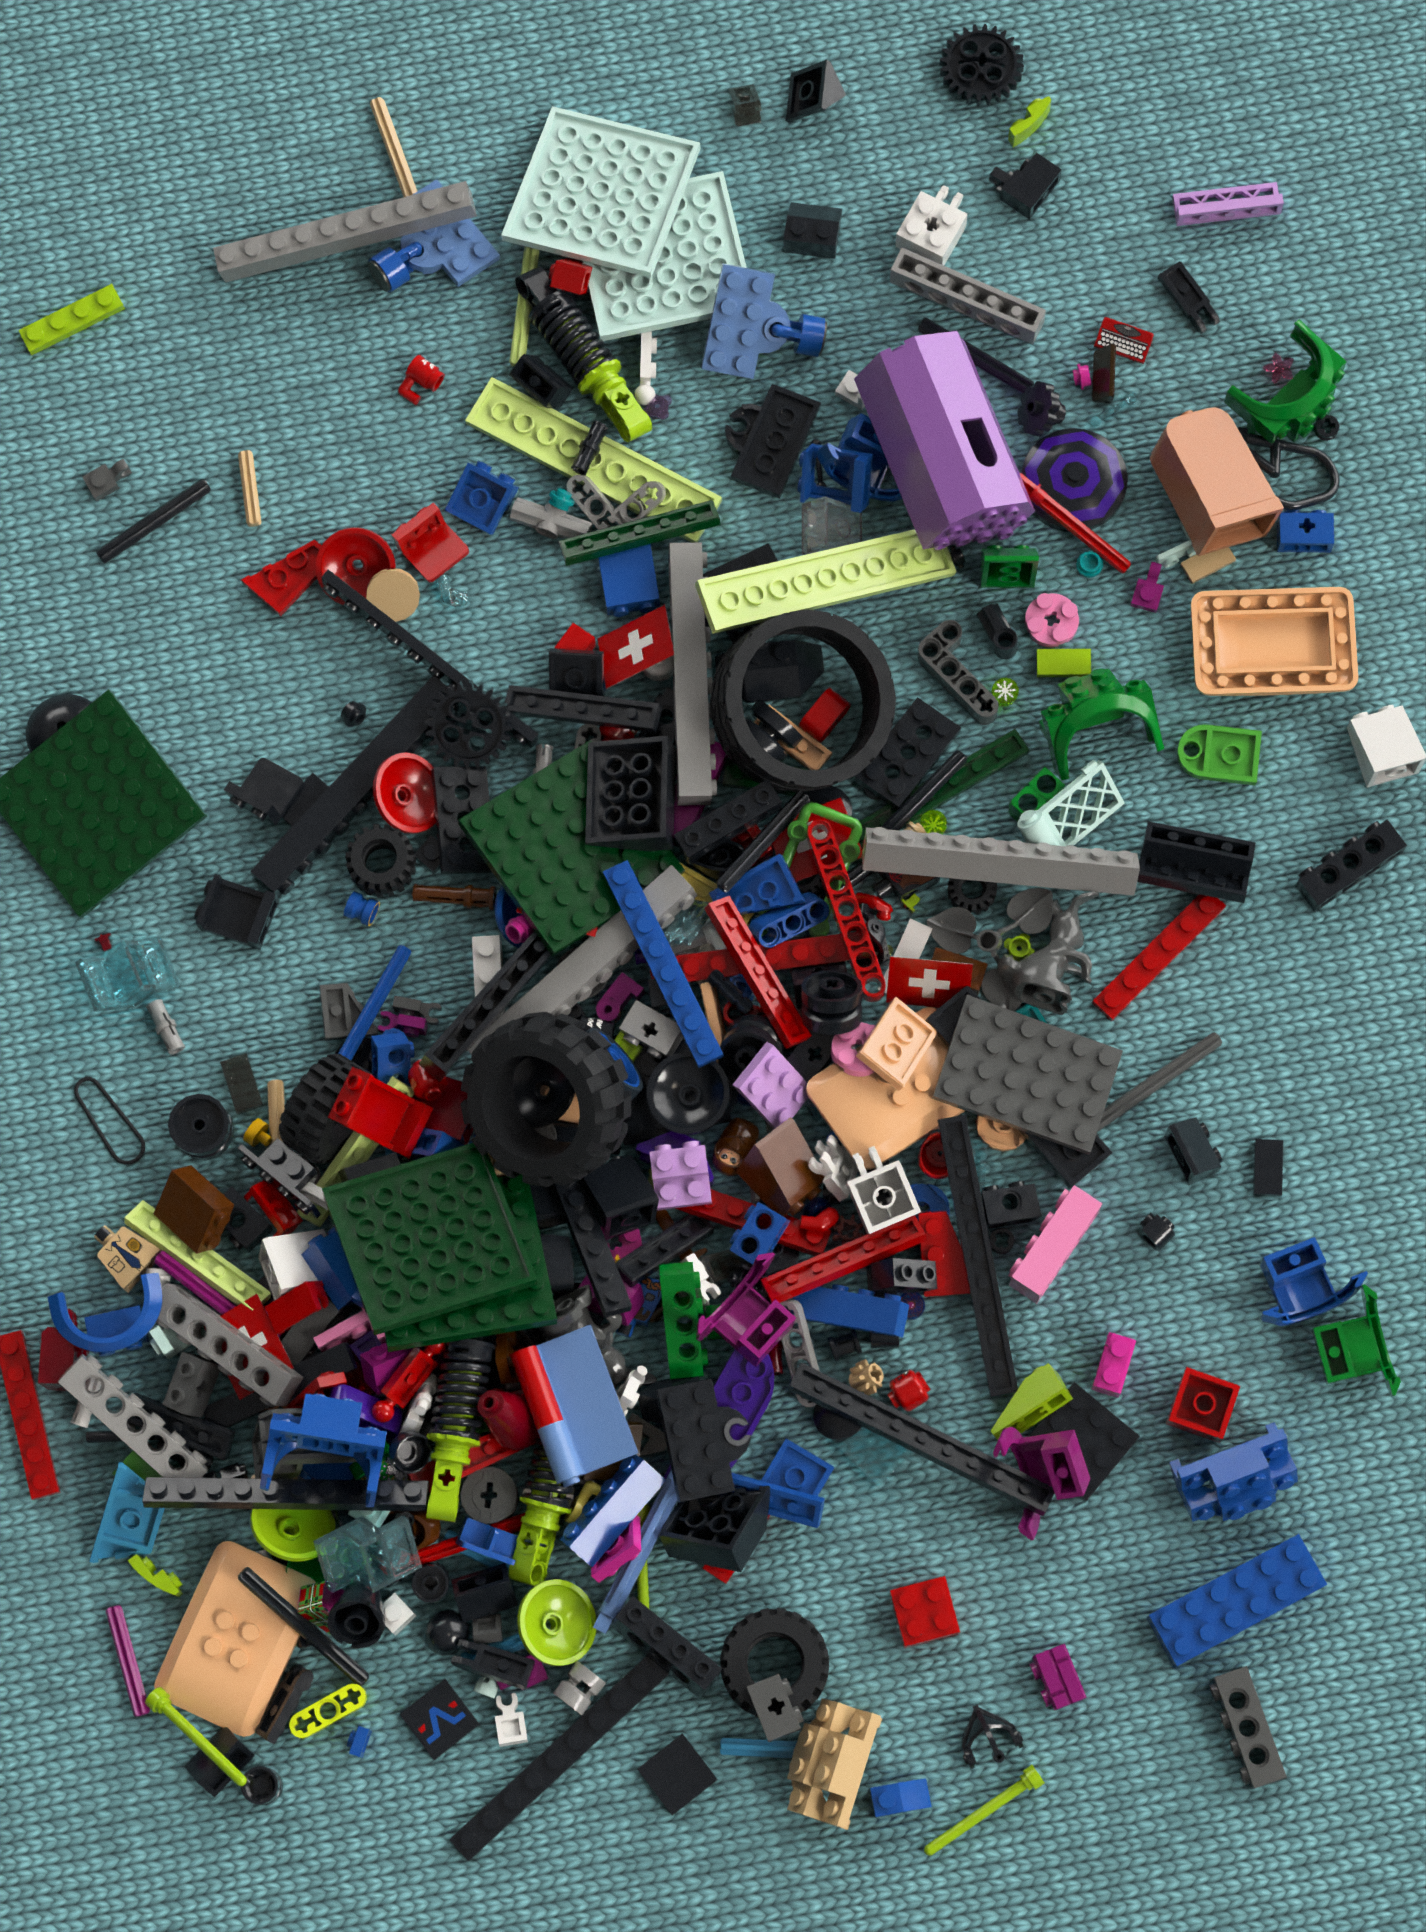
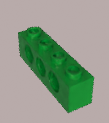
(673, 1279)

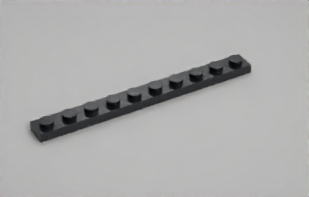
(416, 649)
(977, 1255)
(921, 1439)
(283, 1494)
(558, 1758)

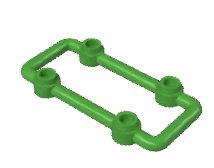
(849, 849)

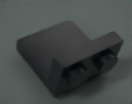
(265, 791)

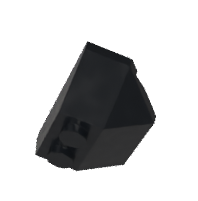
(781, 670)

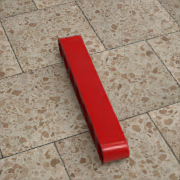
(845, 897)

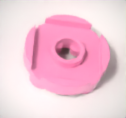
(1049, 605)
(846, 1056)

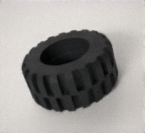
(305, 1117)
(775, 1624)

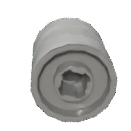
(574, 1697)

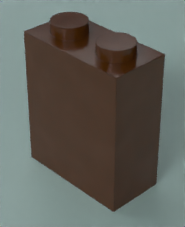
(193, 1209)

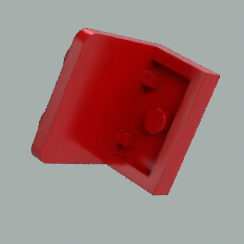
(429, 543)

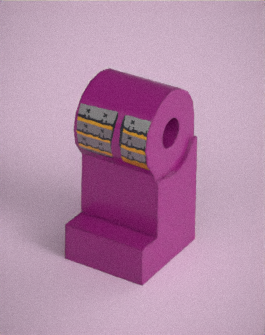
(617, 997)

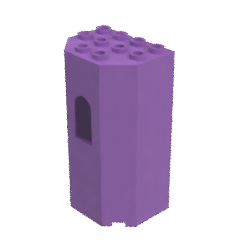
(943, 442)

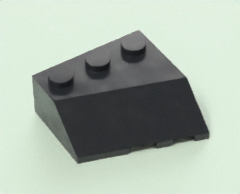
(718, 1528)

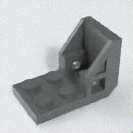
(291, 1464)

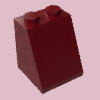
(448, 1114)

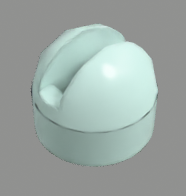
(486, 1687)

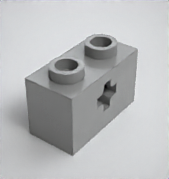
(643, 1018)

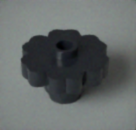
(1040, 409)

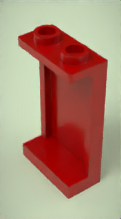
(380, 1112)

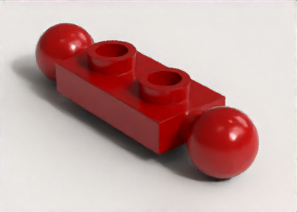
(406, 1381)

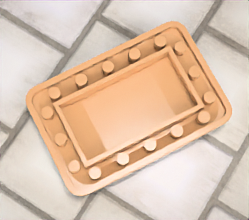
(1274, 641)
(874, 1113)
(231, 1642)

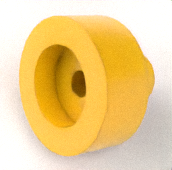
(257, 1133)

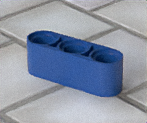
(800, 922)

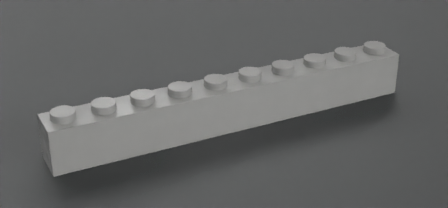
(345, 231)
(690, 676)
(1000, 861)
(598, 955)

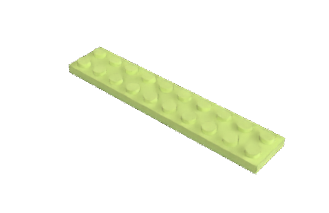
(555, 442)
(820, 580)

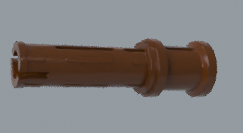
(466, 896)

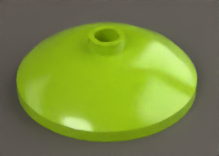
(304, 1525)
(570, 1619)

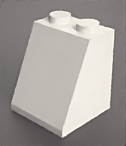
(1385, 745)
(283, 1261)

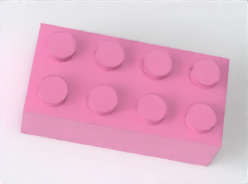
(1055, 1244)

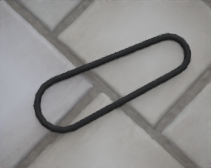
(97, 1127)

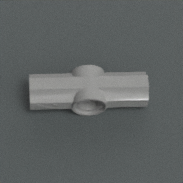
(548, 520)

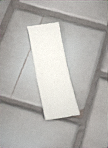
(911, 943)

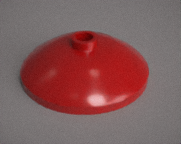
(349, 545)
(412, 780)

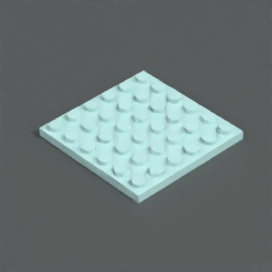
(601, 192)
(685, 273)

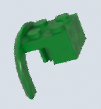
(1356, 1347)

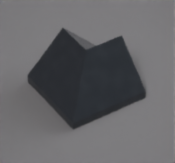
(813, 90)

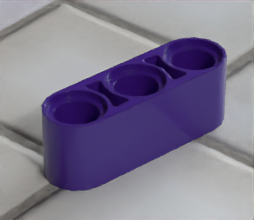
(366, 1419)

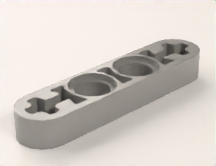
(805, 1351)

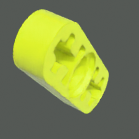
(312, 1727)

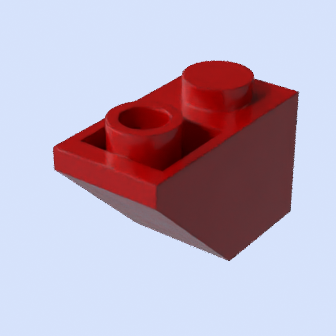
(570, 275)

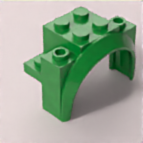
(1301, 399)
(1091, 702)

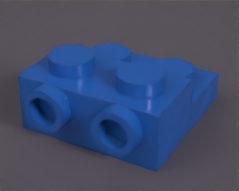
(482, 496)

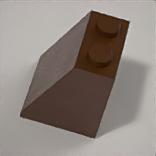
(780, 1170)

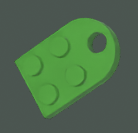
(1223, 754)

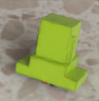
(911, 902)

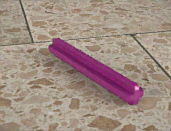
(193, 1283)
(127, 1660)

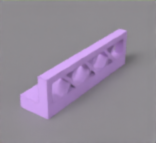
(1227, 207)

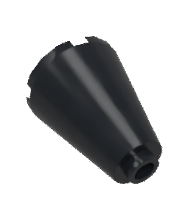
(357, 1616)

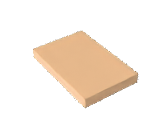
(897, 1043)

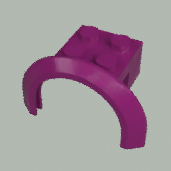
(748, 1318)
(1050, 1459)

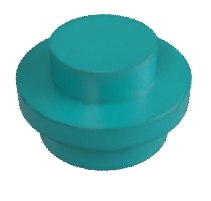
(561, 499)
(1089, 564)

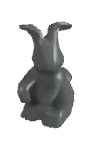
(1040, 974)
(574, 1314)

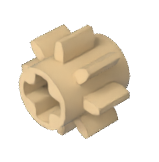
(866, 1377)

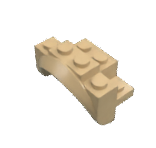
(831, 1762)

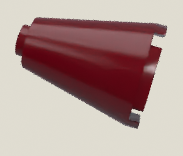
(508, 1418)

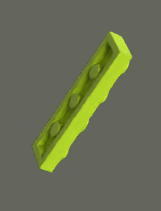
(71, 319)

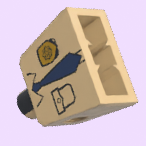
(125, 1255)

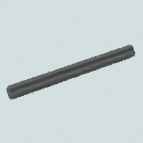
(1160, 1078)

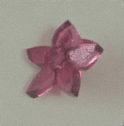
(1279, 368)

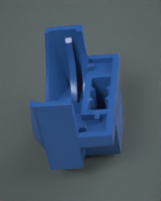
(326, 1427)

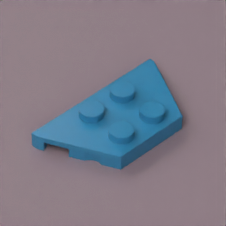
(126, 1524)

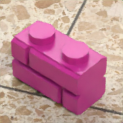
(1113, 1365)

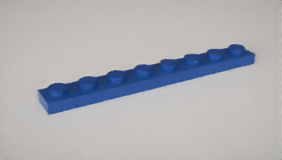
(663, 964)

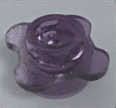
(661, 412)

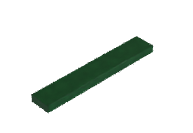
(639, 532)

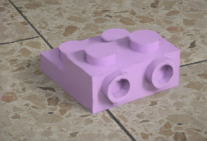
(680, 1175)

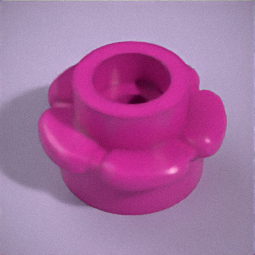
(1082, 376)

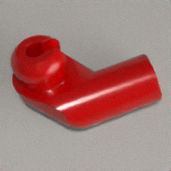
(874, 902)
(821, 1222)

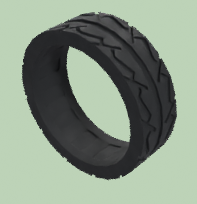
(870, 671)

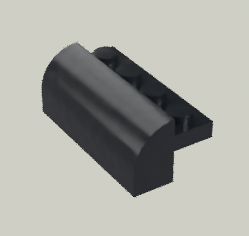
(1196, 862)

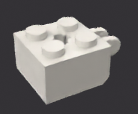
(933, 214)
(865, 1190)

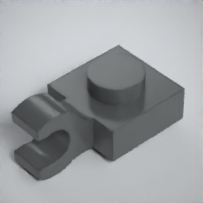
(103, 480)
(416, 1008)

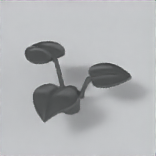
(955, 928)

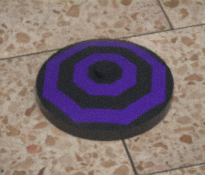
(1080, 474)

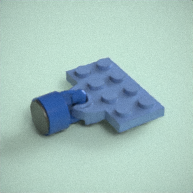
(454, 247)
(750, 324)

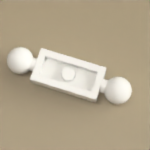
(644, 392)

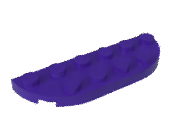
(745, 1390)

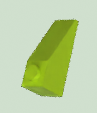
(1033, 1401)

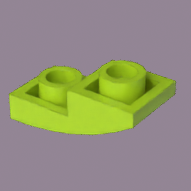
(1035, 116)
(163, 1580)

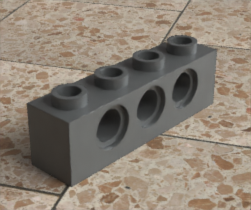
(1240, 1682)

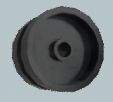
(772, 729)
(831, 1002)
(744, 1040)
(189, 1116)

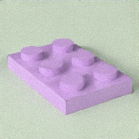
(772, 1086)

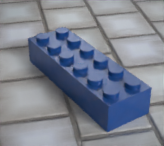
(1236, 1600)

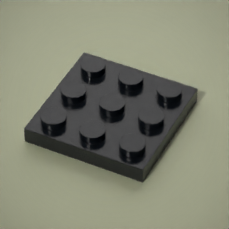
(1099, 1433)

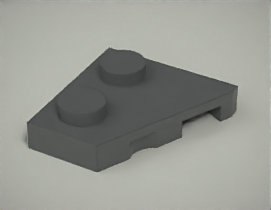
(340, 1011)

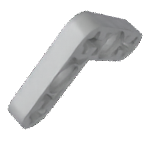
(620, 513)

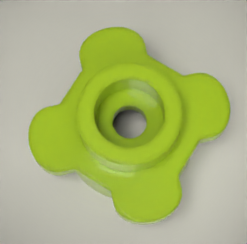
(1022, 941)

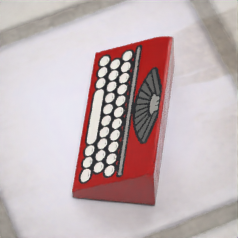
(1129, 340)

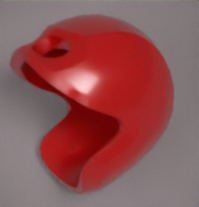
(929, 1160)

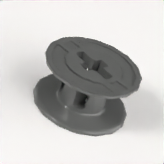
(478, 1485)

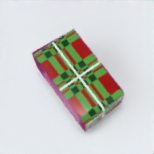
(312, 1603)

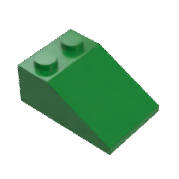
(1008, 567)

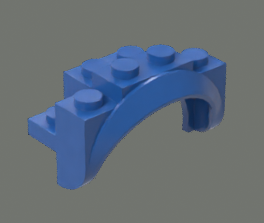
(1238, 1477)

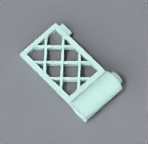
(1040, 828)

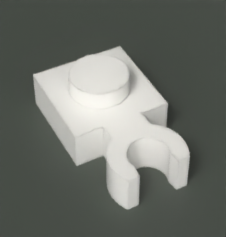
(510, 1725)

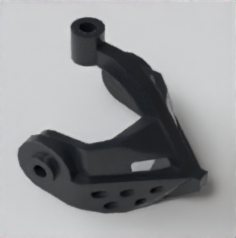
(878, 935)
(984, 1721)

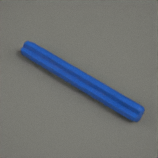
(375, 1002)

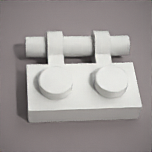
(627, 1392)
(419, 1405)

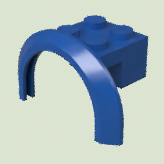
(860, 437)
(1302, 1284)
(112, 1329)

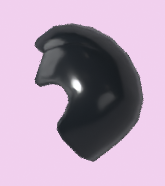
(409, 1452)
(445, 1631)

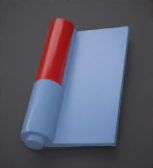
(574, 1405)

